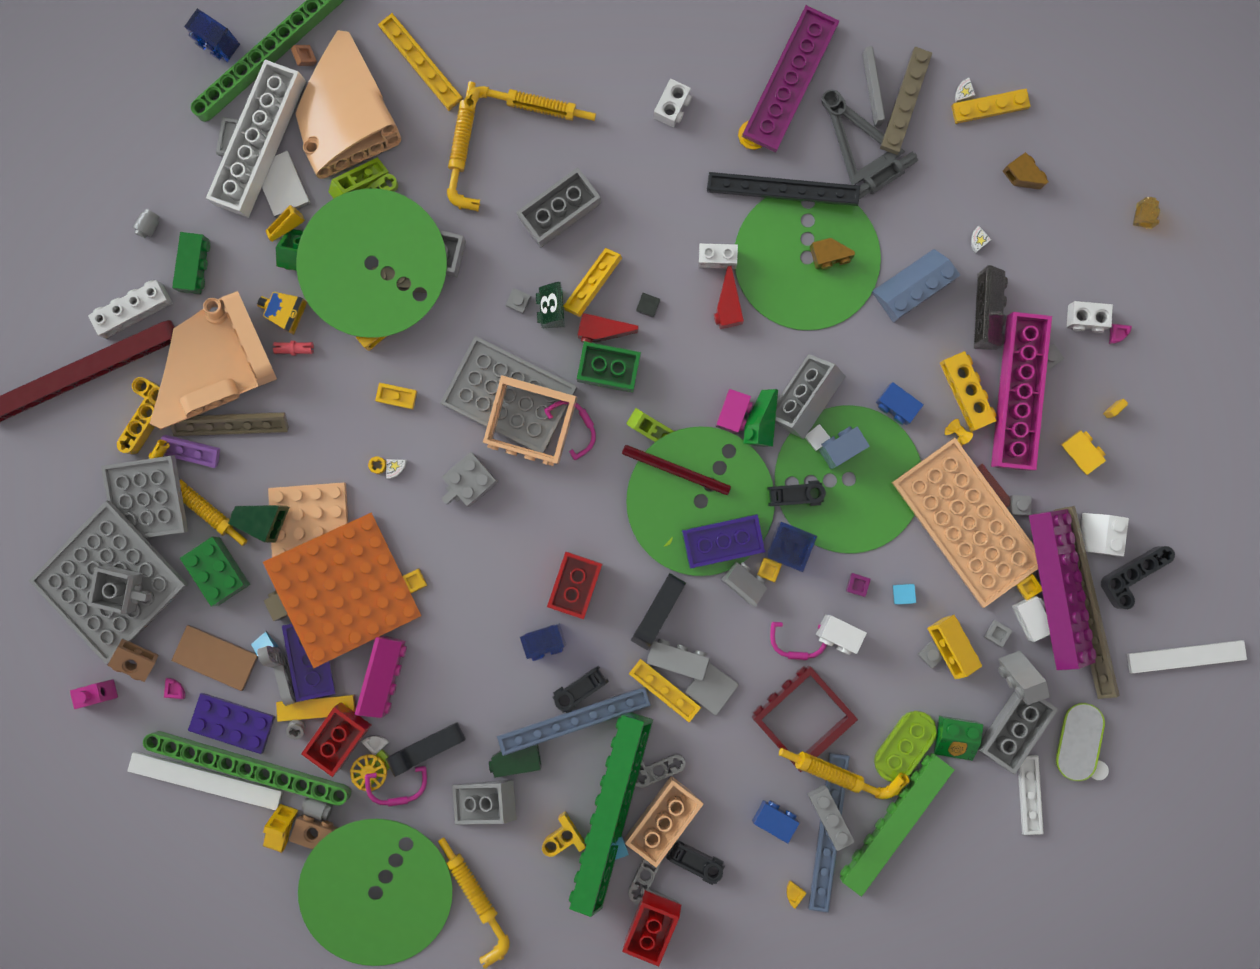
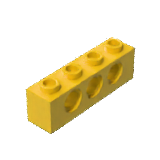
(958, 386)

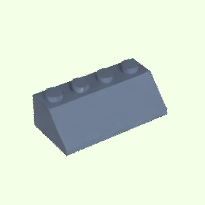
(915, 284)

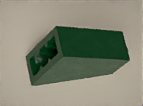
(260, 521)
(516, 762)

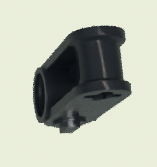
(796, 494)
(580, 689)
(696, 862)

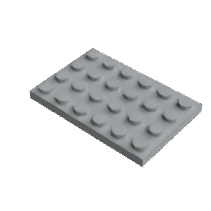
(522, 411)

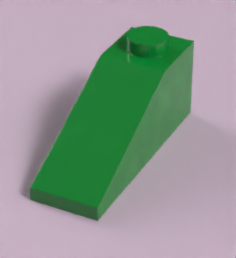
(761, 421)

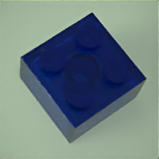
(211, 36)
(790, 546)
(543, 641)

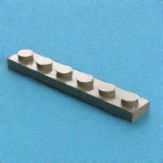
(906, 100)
(231, 424)

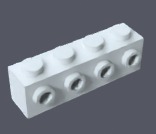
(130, 309)

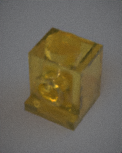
(1147, 213)

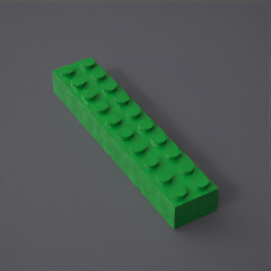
(610, 814)

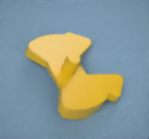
(955, 427)

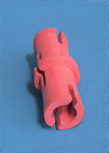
(293, 348)

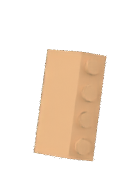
(663, 821)

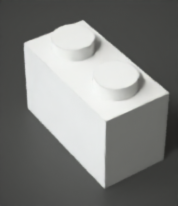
(1032, 618)

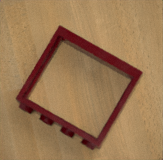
(788, 687)

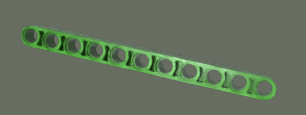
(262, 51)
(237, 769)

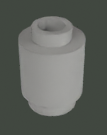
(146, 223)
(317, 808)

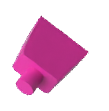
(92, 695)

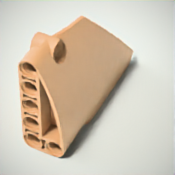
(343, 111)
(211, 362)

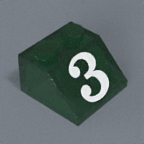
(551, 306)

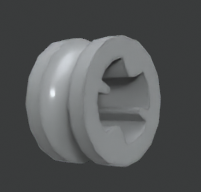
(299, 725)

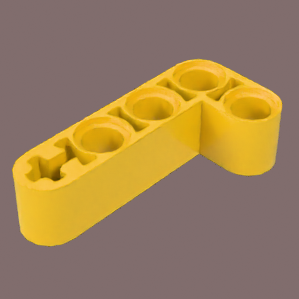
(139, 418)

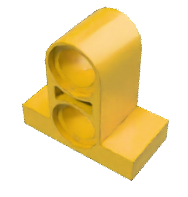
(279, 827)
(561, 842)

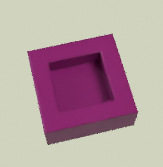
(858, 585)

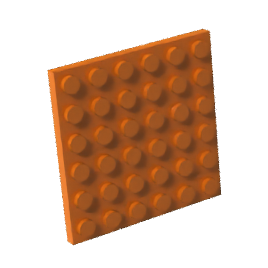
(341, 589)

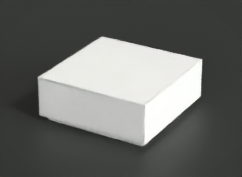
(817, 437)

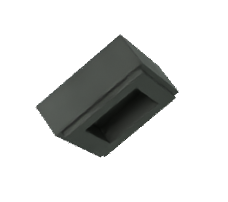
(648, 305)

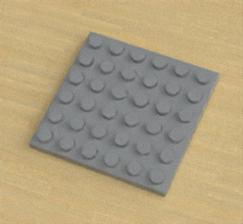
(68, 577)

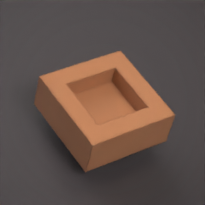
(303, 55)

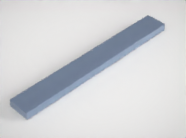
(573, 721)
(825, 851)

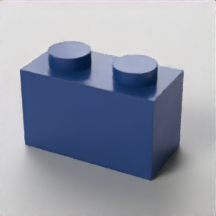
(899, 404)
(776, 821)

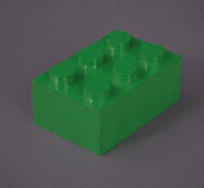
(608, 367)
(215, 571)

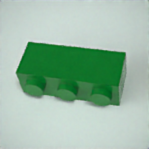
(191, 263)

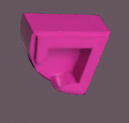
(1118, 333)
(173, 689)

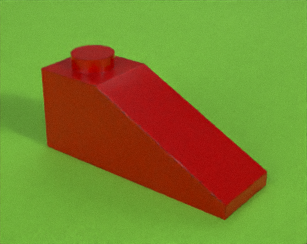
(728, 309)
(600, 329)

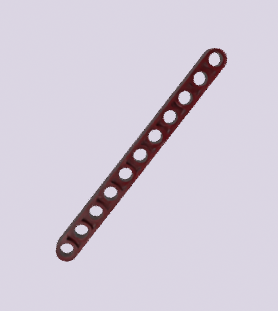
(85, 369)

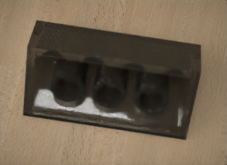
(990, 308)

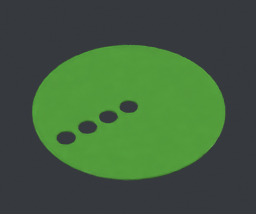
(334, 257)
(797, 292)
(664, 503)
(856, 515)
(365, 929)

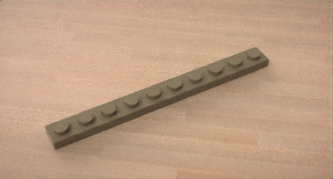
(1102, 670)

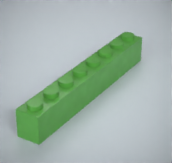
(896, 824)

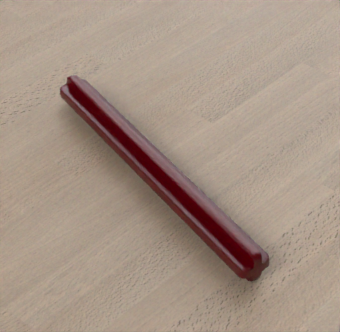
(676, 470)

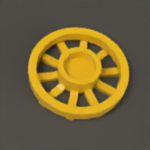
(367, 769)

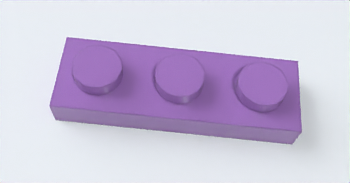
(192, 451)

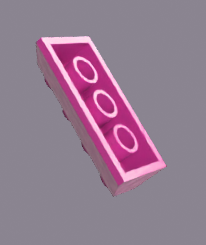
(380, 677)

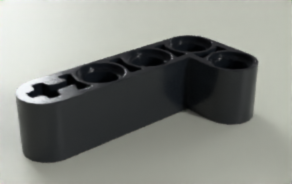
(1138, 573)
(658, 611)
(425, 749)

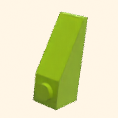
(357, 178)
(647, 425)

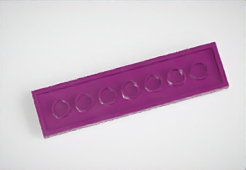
(790, 79)

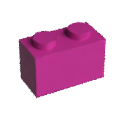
(733, 411)

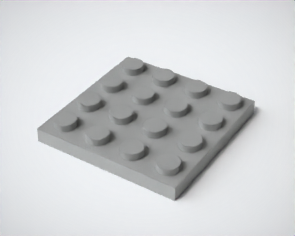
(147, 495)

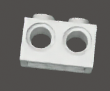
(668, 102)
(718, 255)
(1089, 311)

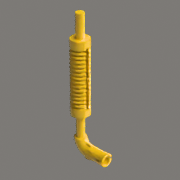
(529, 102)
(459, 154)
(198, 504)
(843, 777)
(480, 902)

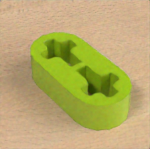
(381, 182)

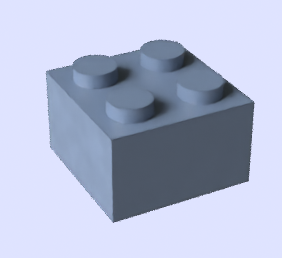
(843, 448)

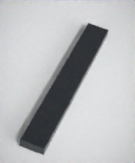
(783, 189)

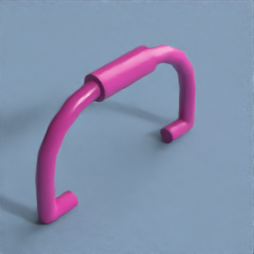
(587, 420)
(792, 655)
(399, 800)

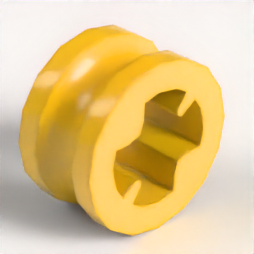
(377, 459)

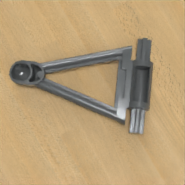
(880, 171)

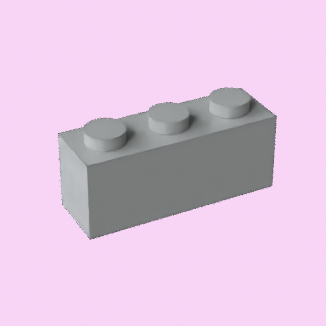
(678, 659)
(1023, 678)
(830, 817)

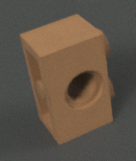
(128, 651)
(301, 831)

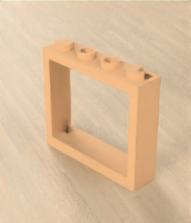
(514, 449)

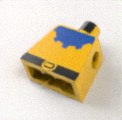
(283, 310)

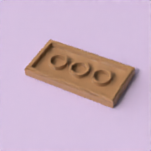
(215, 657)

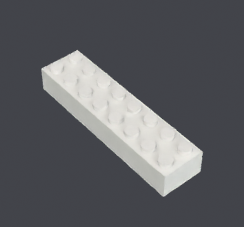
(256, 138)

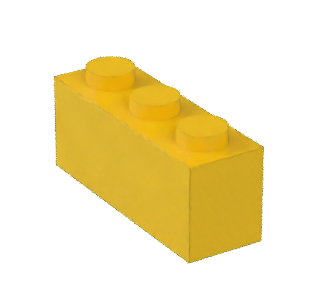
(954, 647)

